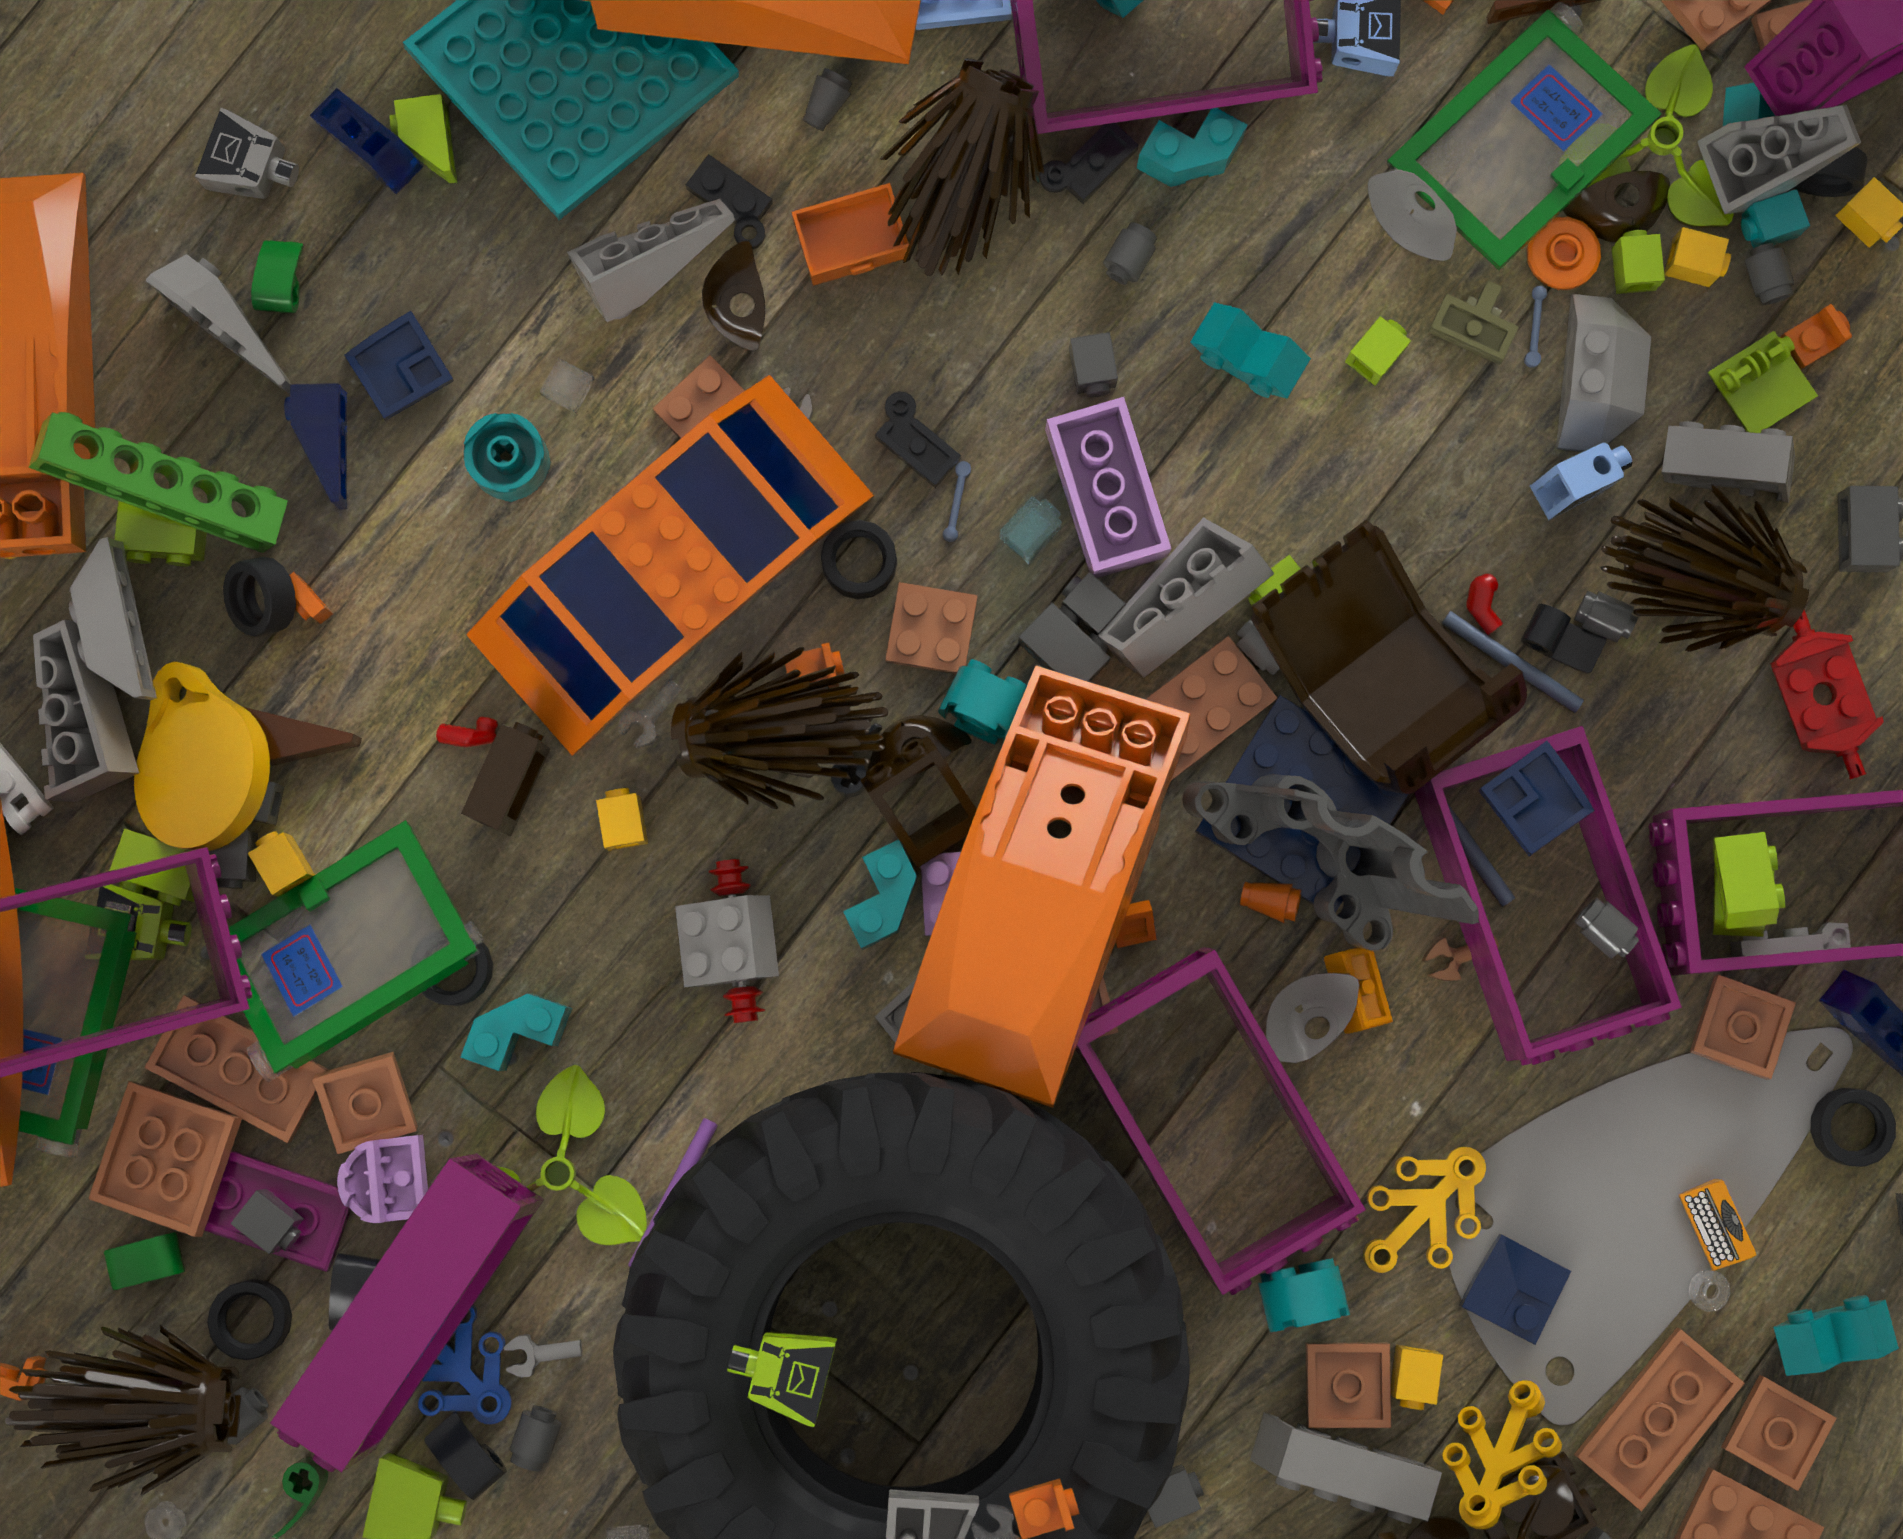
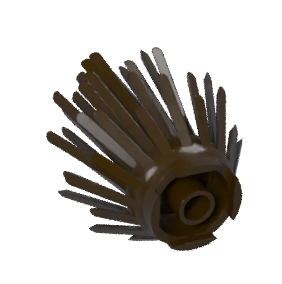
(966, 163)
(1710, 572)
(774, 728)
(154, 1407)

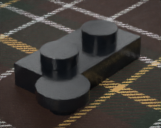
(1090, 164)
(914, 441)

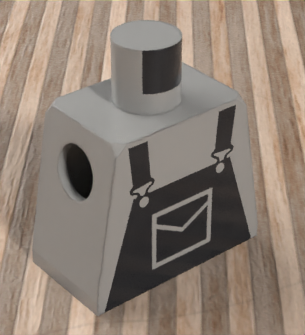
(243, 159)

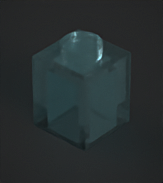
(1031, 528)

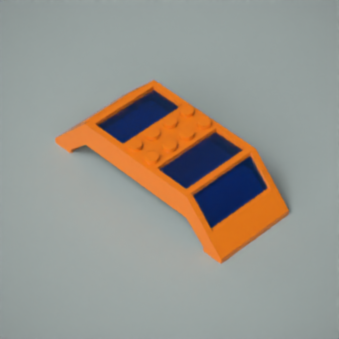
(667, 561)

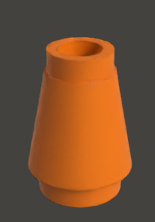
(1272, 899)

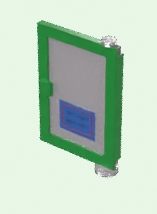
(1526, 136)
(348, 949)
(71, 988)

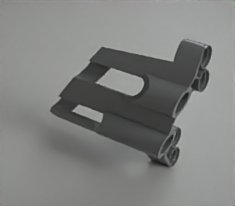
(1389, 865)

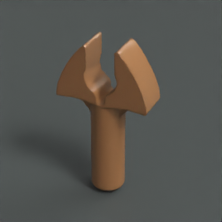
(1457, 957)

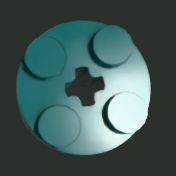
(516, 436)
(982, 701)
(1304, 1297)

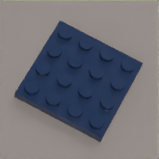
(1297, 746)

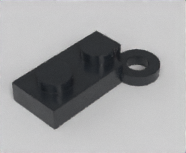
(744, 200)

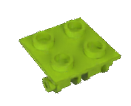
(1763, 383)

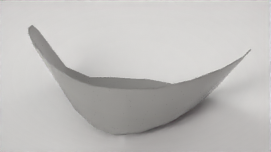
(1422, 232)
(1320, 995)

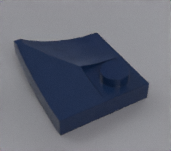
(398, 366)
(1537, 798)
(1515, 1288)

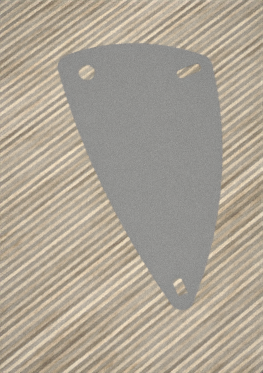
(1601, 1198)

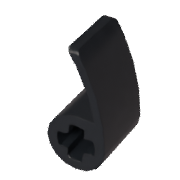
(1562, 641)
(853, 790)
(347, 1279)
(464, 1459)

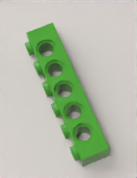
(56, 457)

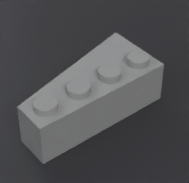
(1184, 597)
(81, 720)
(1345, 1470)

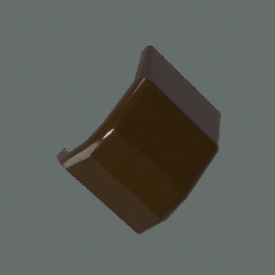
(1381, 665)

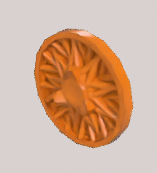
(1564, 254)

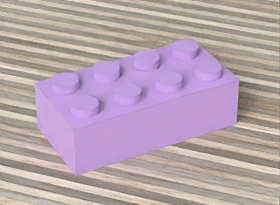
(1107, 488)

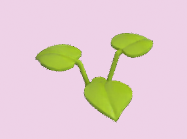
(1683, 87)
(576, 1108)

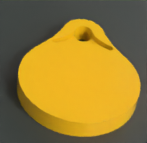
(199, 763)

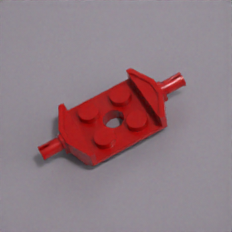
(1848, 717)

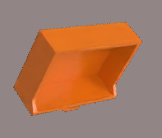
(849, 234)

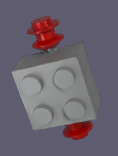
(729, 941)

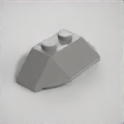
(1601, 373)
(109, 621)

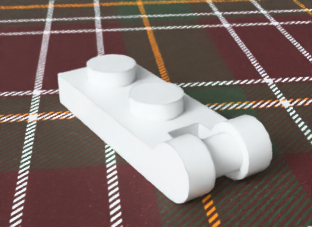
(14, 786)

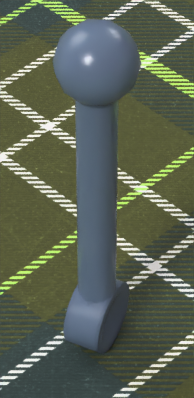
(1533, 358)
(962, 470)

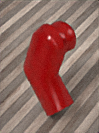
(1480, 601)
(468, 737)

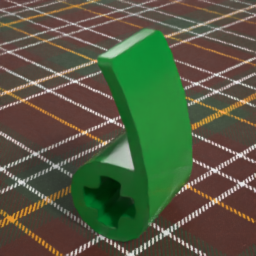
(275, 279)
(144, 1261)
(307, 1495)

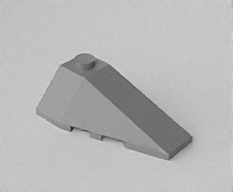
(1774, 153)
(632, 268)
(206, 301)

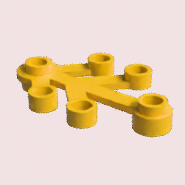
(1429, 1205)
(1501, 1459)

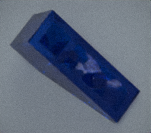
(367, 140)
(320, 424)
(1868, 1015)

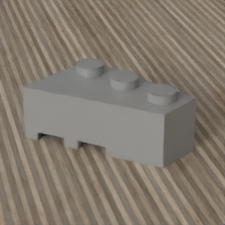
(1729, 458)
(929, 1515)

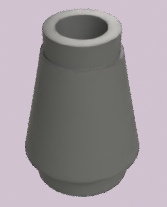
(826, 98)

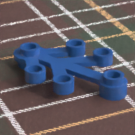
(456, 1367)

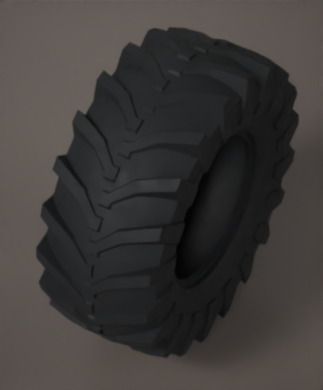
(868, 1156)

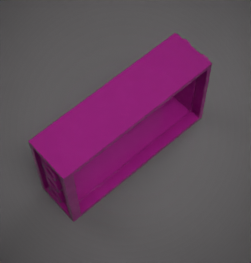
(1830, 54)
(1304, 68)
(1675, 881)
(1617, 883)
(221, 947)
(1300, 1233)
(406, 1312)

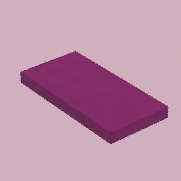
(310, 1198)

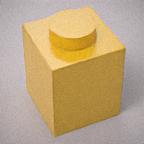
(1872, 213)
(1697, 257)
(621, 819)
(280, 862)
(1416, 1376)

